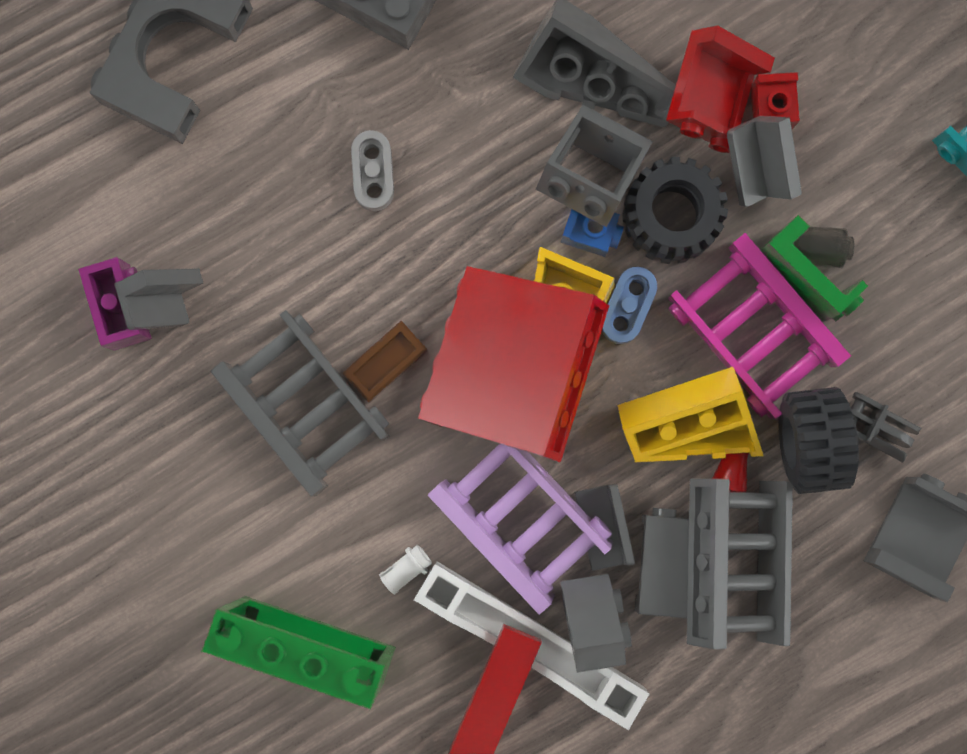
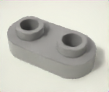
(372, 171)

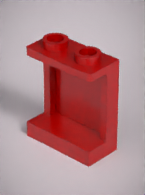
(715, 85)

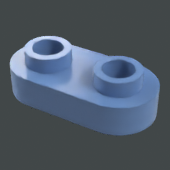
(629, 306)

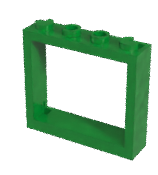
(299, 650)

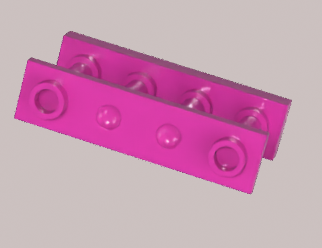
(797, 319)

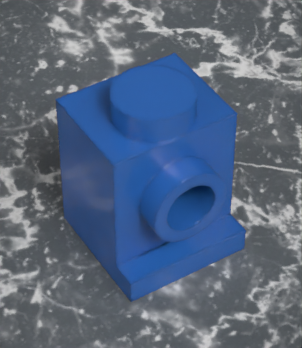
(578, 235)

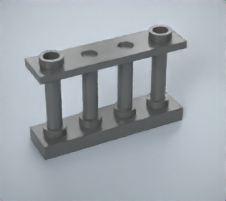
(262, 409)
(709, 563)

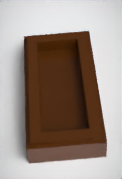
(385, 361)

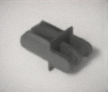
(876, 426)

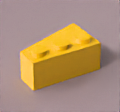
(691, 419)

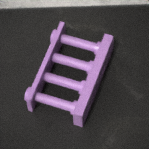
(509, 556)

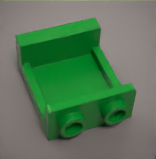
(807, 279)

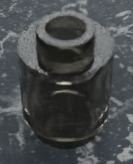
(826, 246)

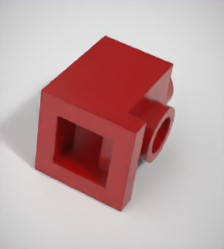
(776, 87)

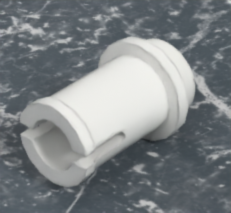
(405, 569)

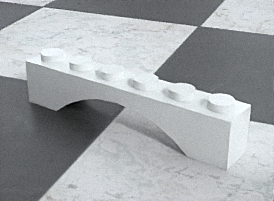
(484, 616)

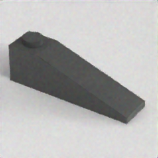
(589, 64)

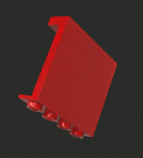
(514, 361)

